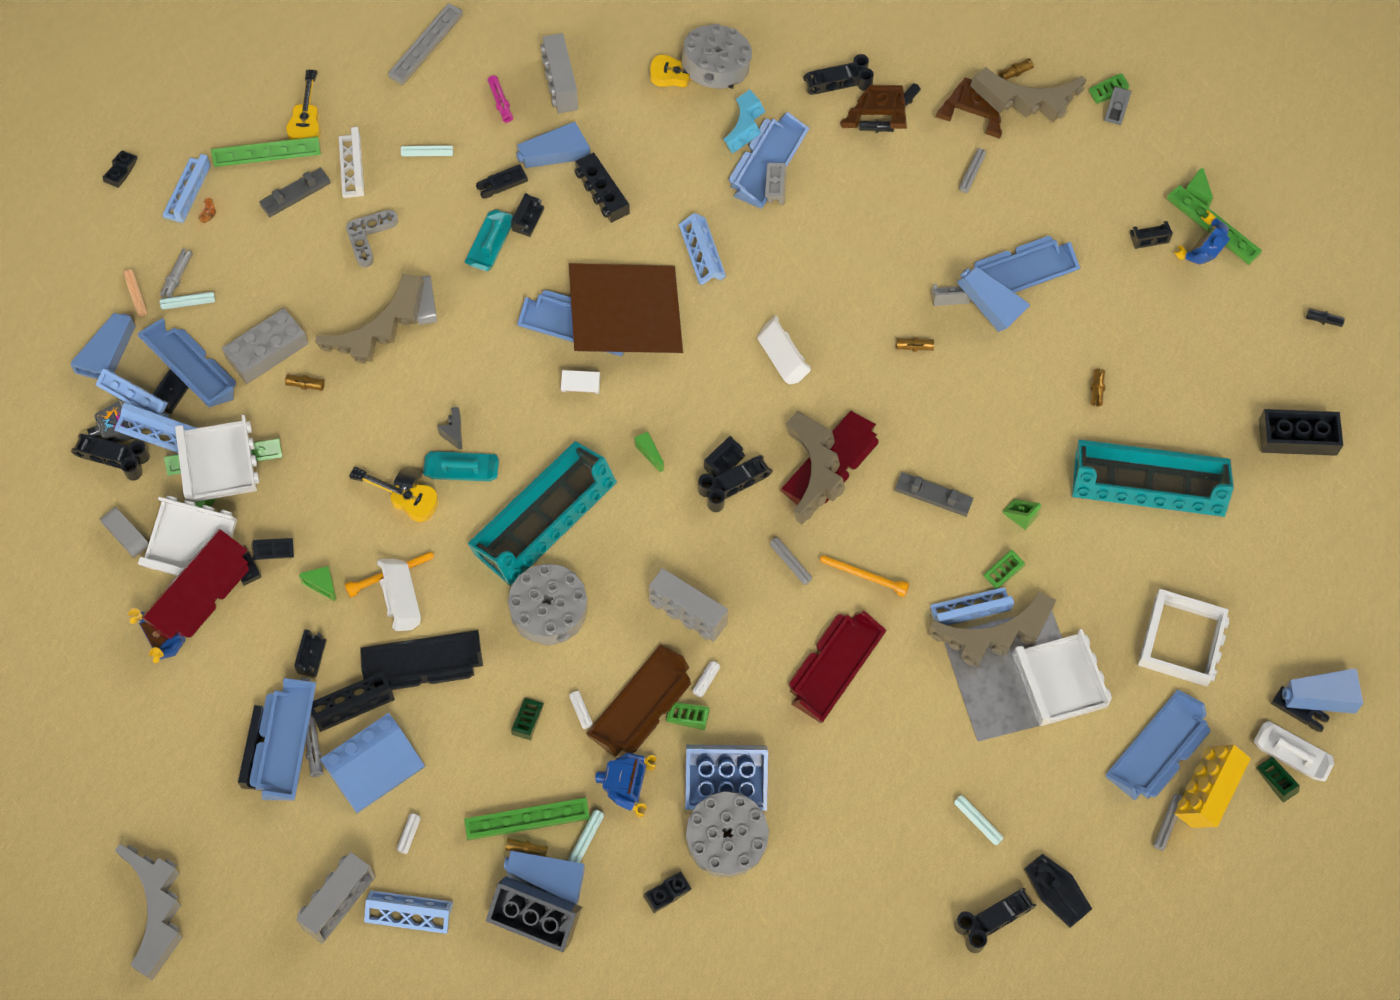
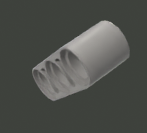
(427, 309)
(124, 532)

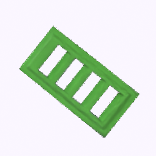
(1117, 80)
(647, 447)
(1010, 555)
(696, 709)

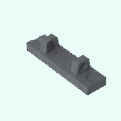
(294, 192)
(934, 494)

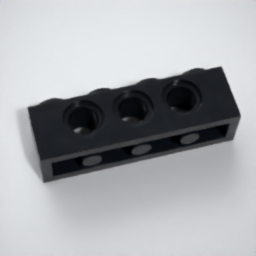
(591, 165)

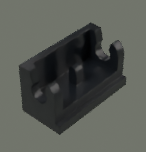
(527, 215)
(1151, 236)
(171, 390)
(724, 457)
(272, 549)
(310, 654)

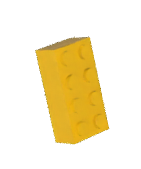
(1212, 786)

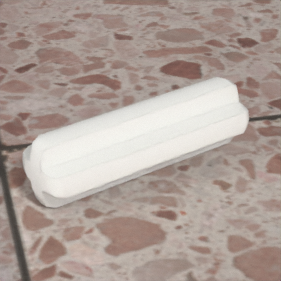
(706, 679)
(580, 709)
(408, 833)

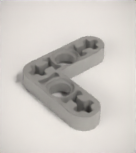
(360, 234)

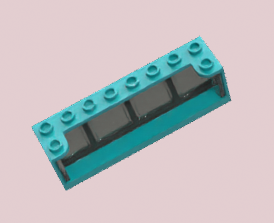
(1152, 478)
(543, 512)

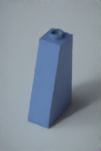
(554, 147)
(992, 298)
(105, 347)
(1325, 692)
(547, 874)

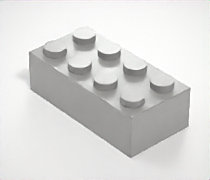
(559, 73)
(265, 346)
(687, 605)
(335, 898)

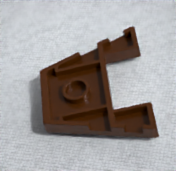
(969, 100)
(879, 101)

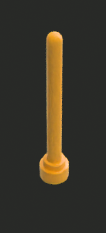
(354, 587)
(899, 587)

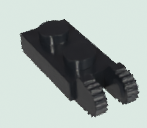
(502, 181)
(1301, 715)

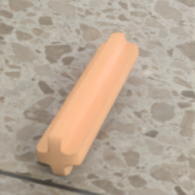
(135, 293)

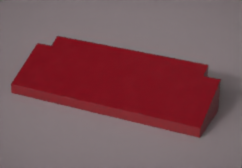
(852, 444)
(193, 592)
(839, 658)

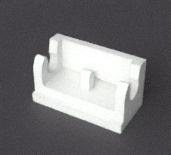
(580, 381)

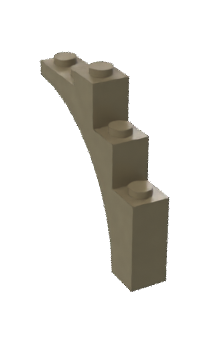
(1004, 94)
(383, 329)
(824, 463)
(999, 638)

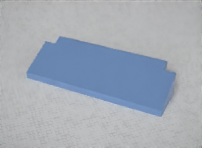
(774, 145)
(1031, 264)
(550, 316)
(189, 363)
(285, 732)
(1160, 747)

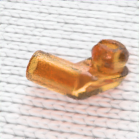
(209, 212)

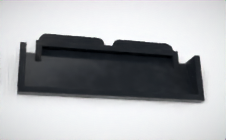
(423, 660)

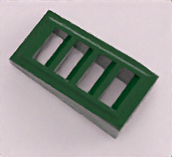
(524, 733)
(1284, 795)

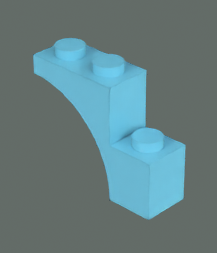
(746, 127)

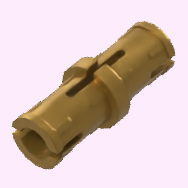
(1016, 69)
(928, 344)
(317, 384)
(1098, 387)
(525, 847)

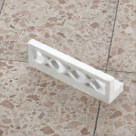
(357, 162)

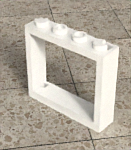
(1193, 606)

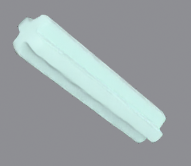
(435, 150)
(187, 300)
(979, 820)
(586, 836)

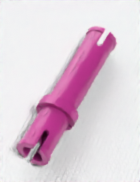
(505, 113)

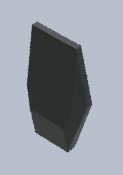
(1058, 890)

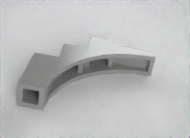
(162, 905)

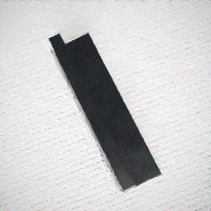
(353, 704)
(252, 740)

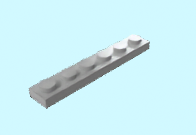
(425, 44)

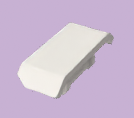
(783, 352)
(399, 594)
(1294, 751)

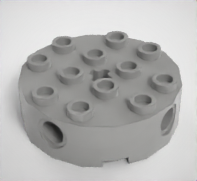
(716, 56)
(530, 606)
(727, 855)

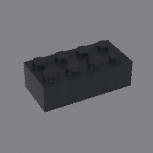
(1300, 432)
(534, 914)

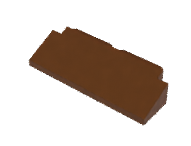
(641, 703)

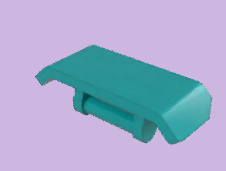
(489, 240)
(461, 466)

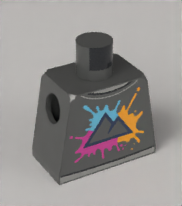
(106, 423)

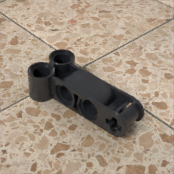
(841, 76)
(113, 454)
(732, 481)
(993, 918)

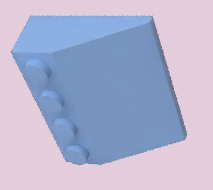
(372, 763)
(726, 769)

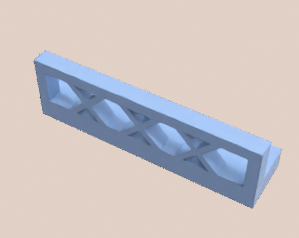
(188, 192)
(704, 242)
(130, 393)
(156, 423)
(972, 611)
(408, 904)

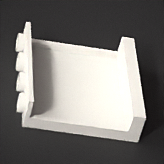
(217, 460)
(181, 533)
(1062, 678)

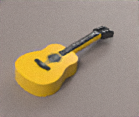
(668, 71)
(305, 116)
(417, 503)

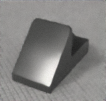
(1117, 105)
(452, 432)

